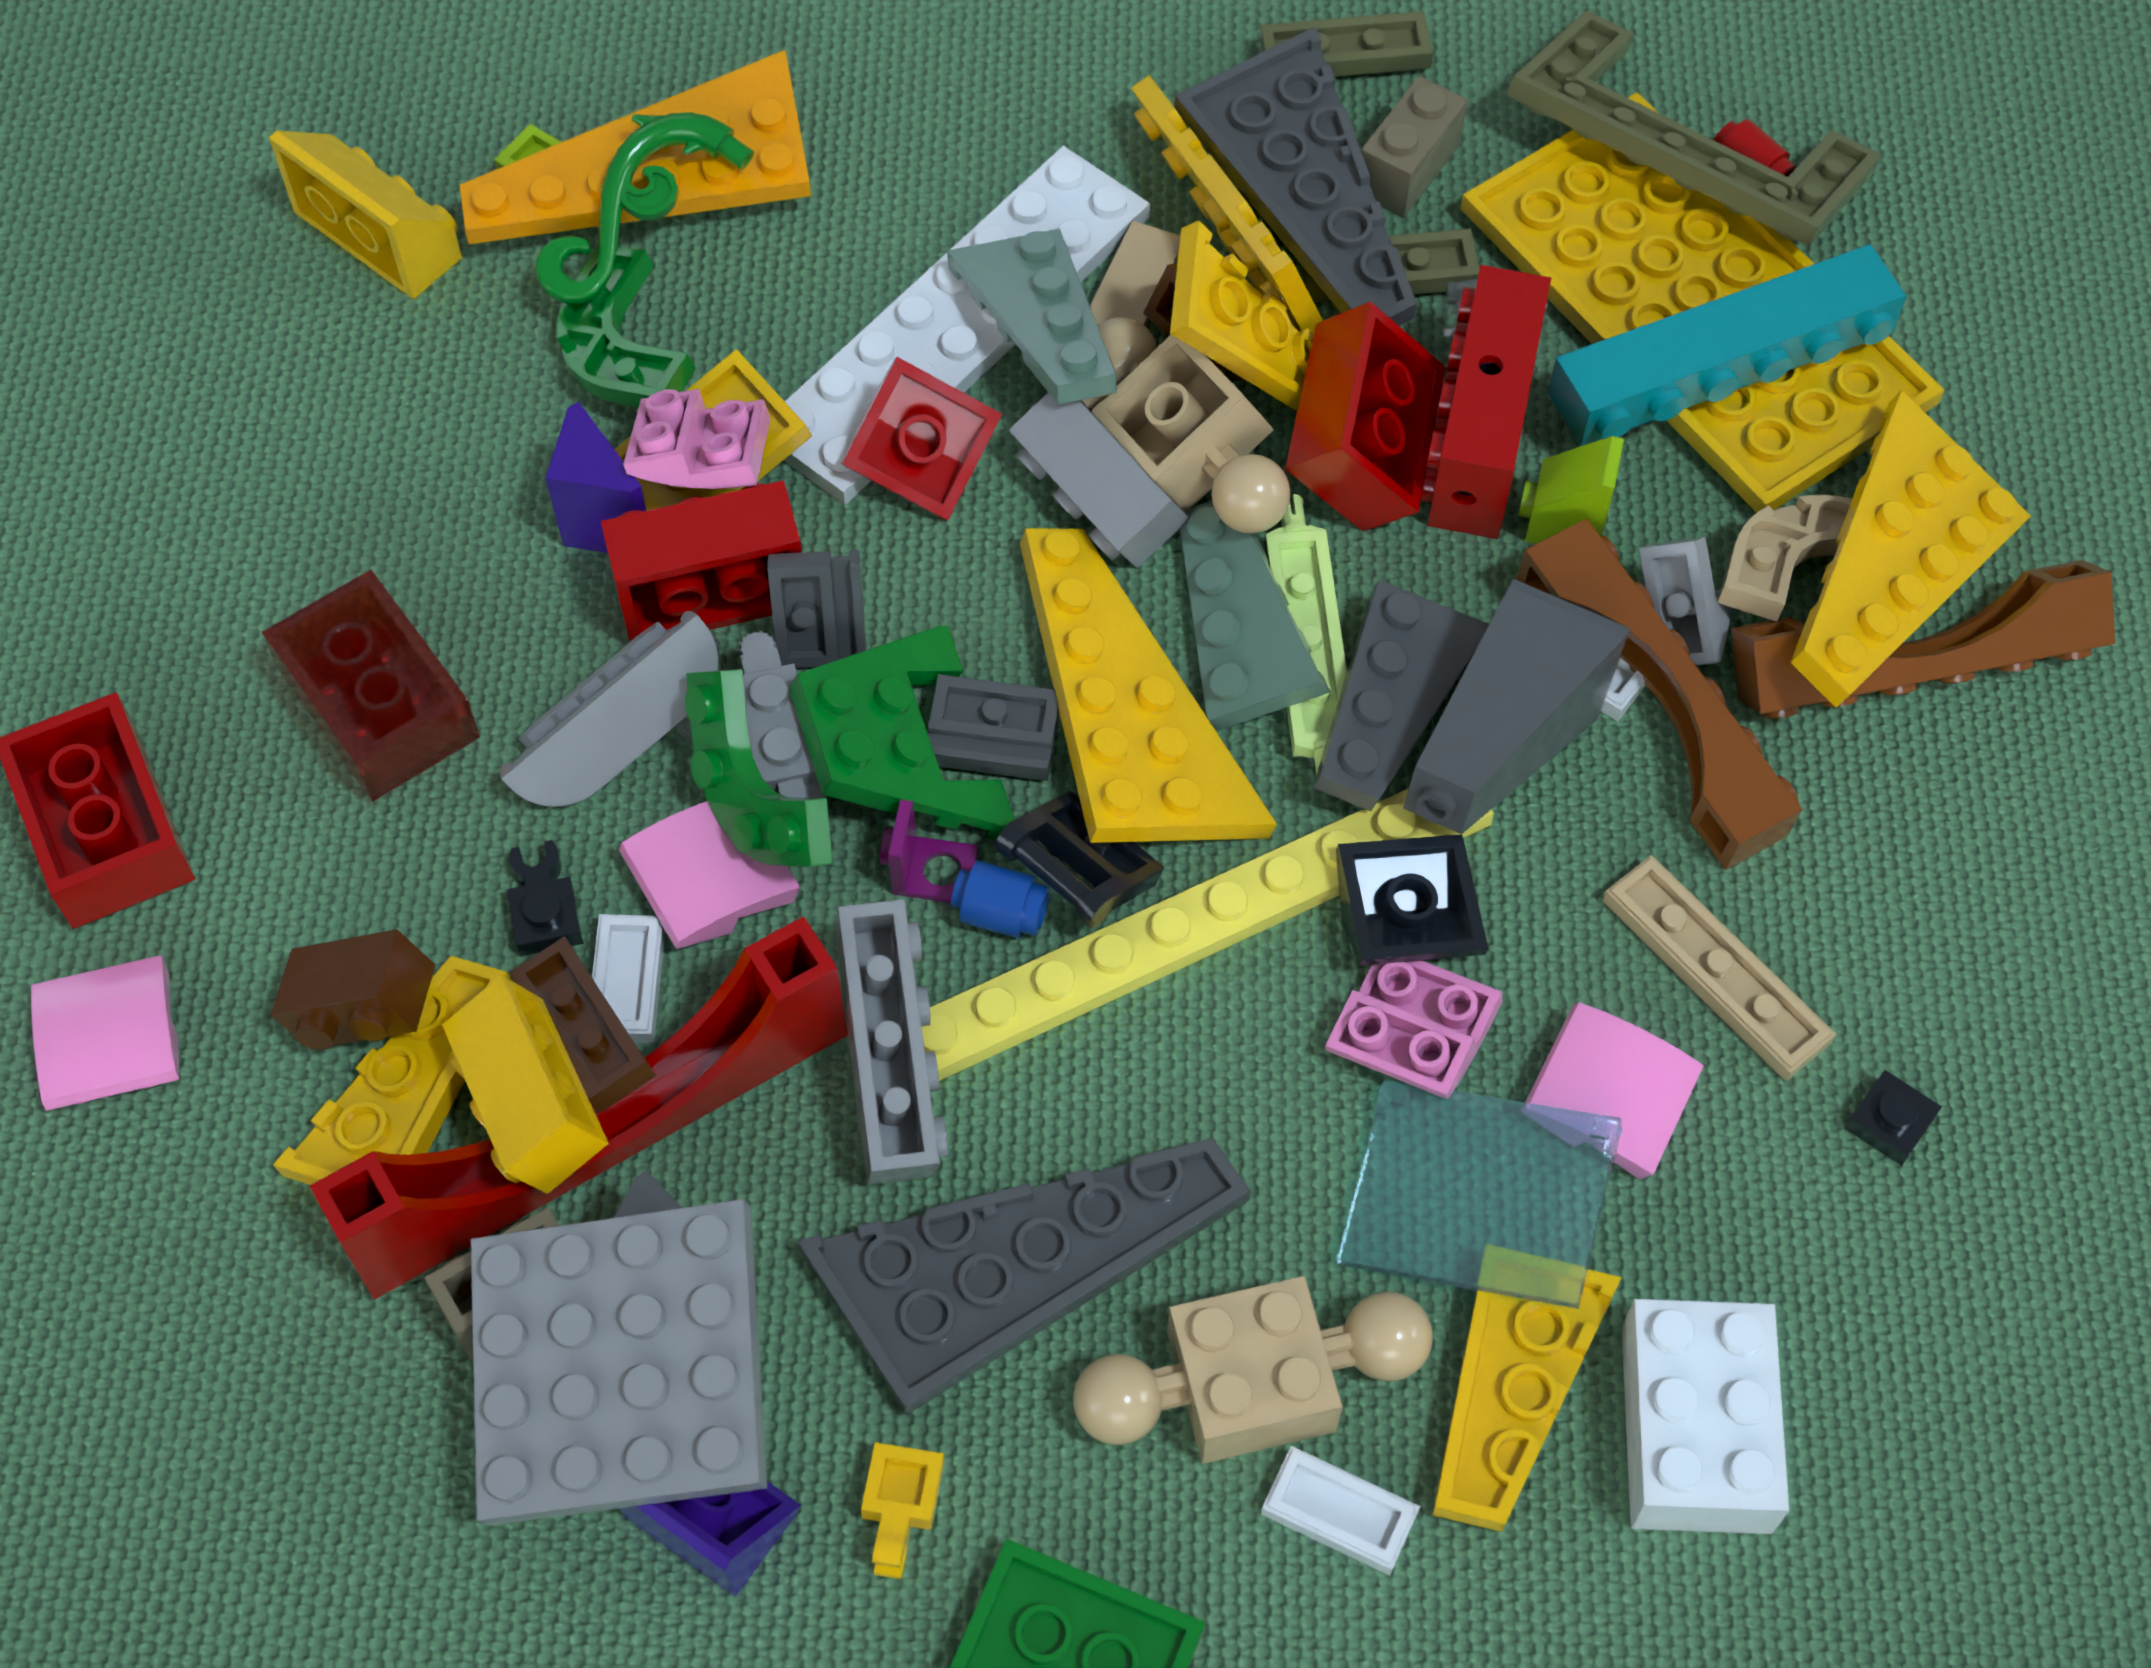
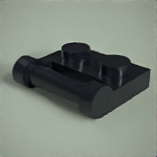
(1113, 868)

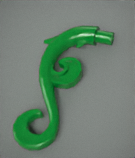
(655, 133)

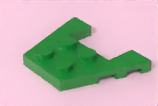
(873, 739)

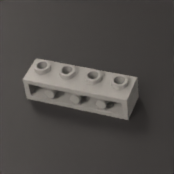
(887, 1042)

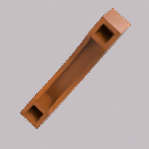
(2041, 615)
(1735, 793)

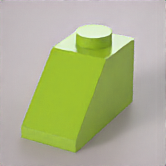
(1572, 489)

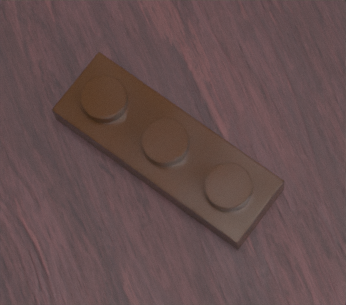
(588, 1026)

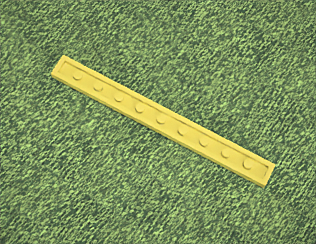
(1159, 939)

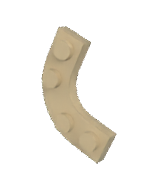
(1773, 545)

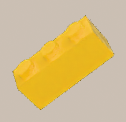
(523, 1086)

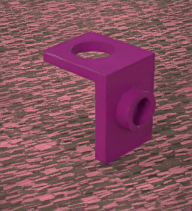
(909, 854)

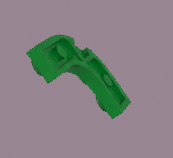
(593, 341)
(749, 811)

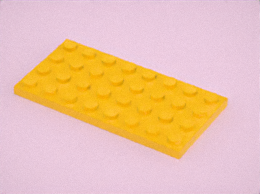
(1643, 248)

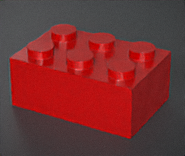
(1366, 417)
(700, 557)
(94, 810)

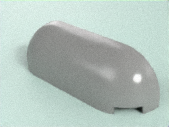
(611, 715)

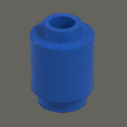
(1000, 900)

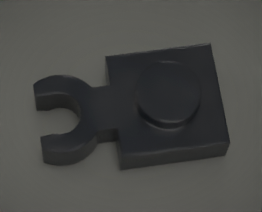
(544, 905)

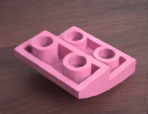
(694, 446)
(700, 878)
(1416, 1024)
(104, 1032)
(1619, 1072)

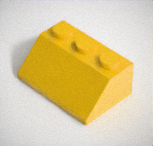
(366, 210)

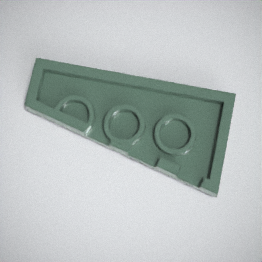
(1042, 308)
(1244, 632)

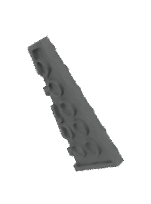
(1301, 167)
(994, 1269)

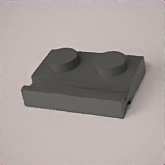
(816, 607)
(993, 727)

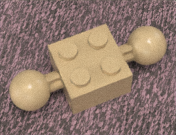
(1190, 428)
(1253, 1369)

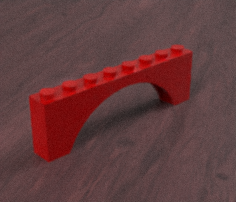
(420, 1209)

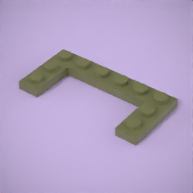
(1381, 46)
(1565, 87)

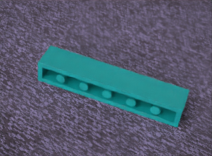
(1726, 345)

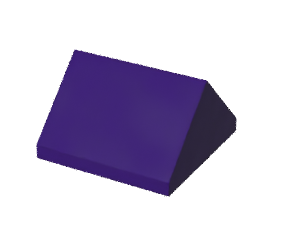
(588, 482)
(720, 1533)

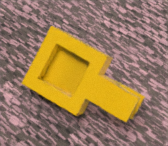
(900, 1495)

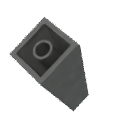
(1518, 704)

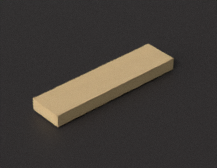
(1133, 277)
(1719, 968)

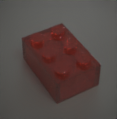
(372, 684)

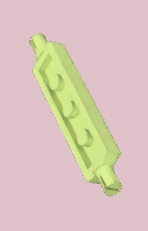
(1304, 571)

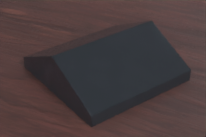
(1409, 900)

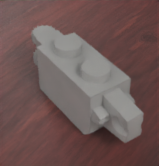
(773, 721)

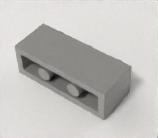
(1097, 479)

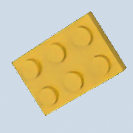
(734, 380)

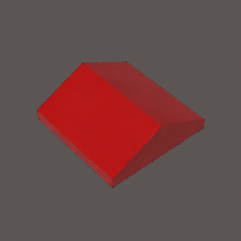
(920, 438)

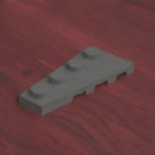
(1393, 686)

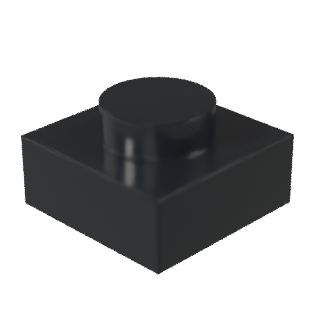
(1893, 1117)

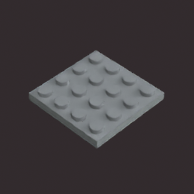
(616, 1364)

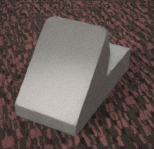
(1685, 595)

